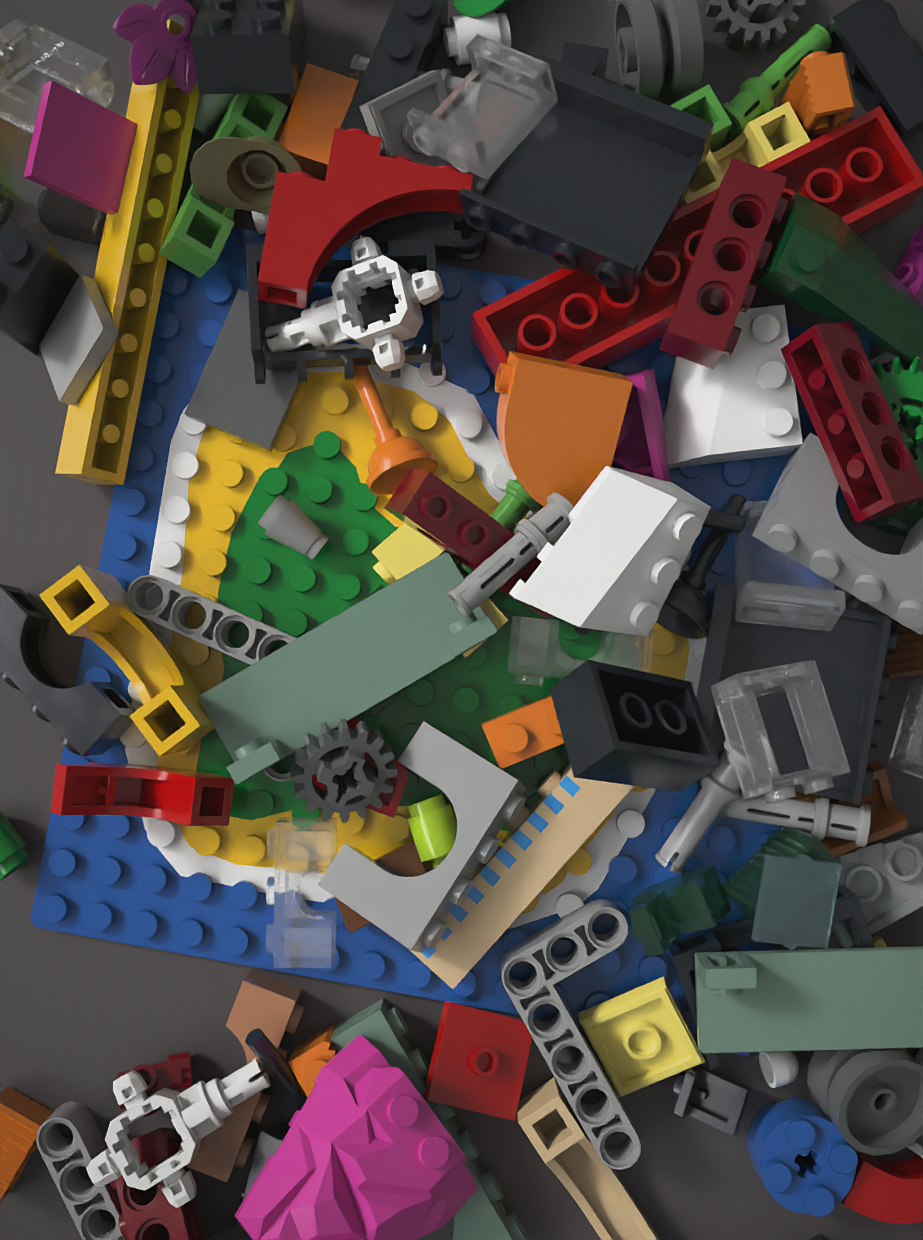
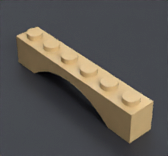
(573, 1159)

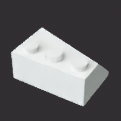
(739, 406)
(617, 554)

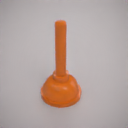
(393, 453)

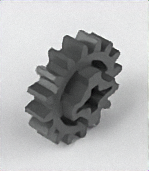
(756, 22)
(336, 754)

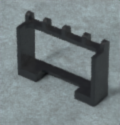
(408, 254)
(738, 934)

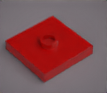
(478, 1061)

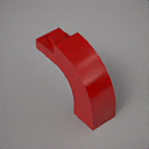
(142, 791)
(887, 1189)

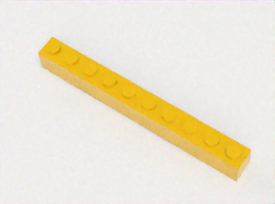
(131, 279)

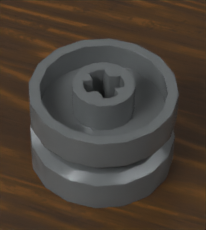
(659, 45)
(870, 1096)

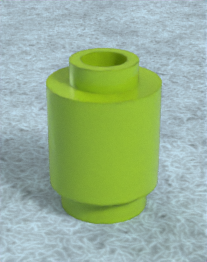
(433, 828)

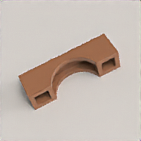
(273, 1009)

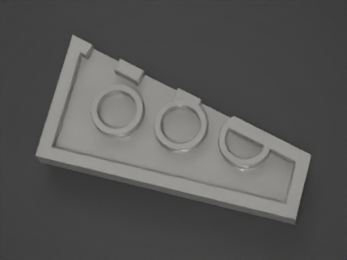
(885, 879)

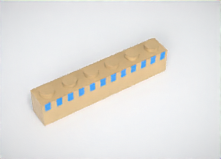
(520, 868)

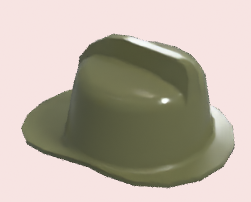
(240, 171)

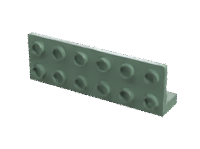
(343, 667)
(809, 999)

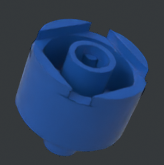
(805, 1181)

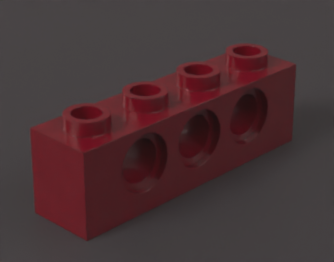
(743, 194)
(853, 421)
(455, 525)
(143, 1218)

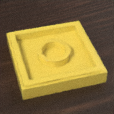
(641, 1037)

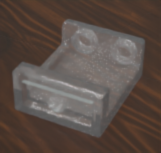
(487, 110)
(777, 588)

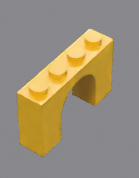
(97, 608)

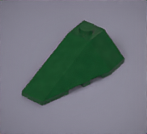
(837, 277)

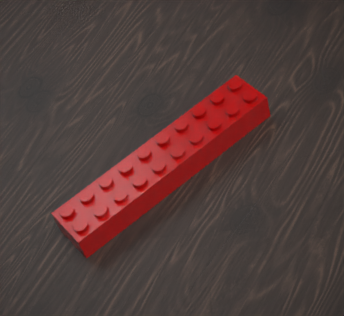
(574, 319)

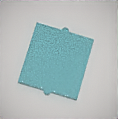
(796, 901)

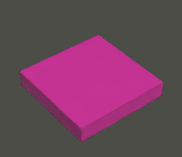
(80, 148)

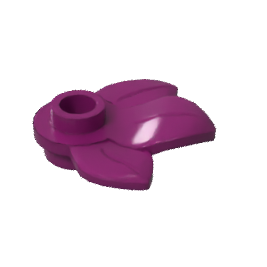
(155, 49)

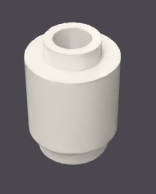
(464, 29)

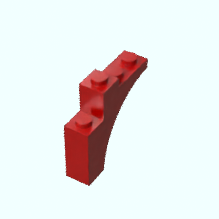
(361, 188)

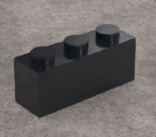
(881, 63)

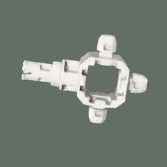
(339, 318)
(194, 1116)

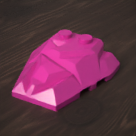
(359, 1160)

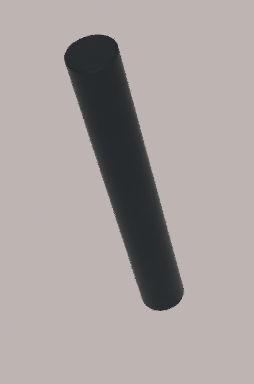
(276, 1065)

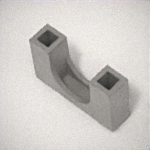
(806, 527)
(417, 905)

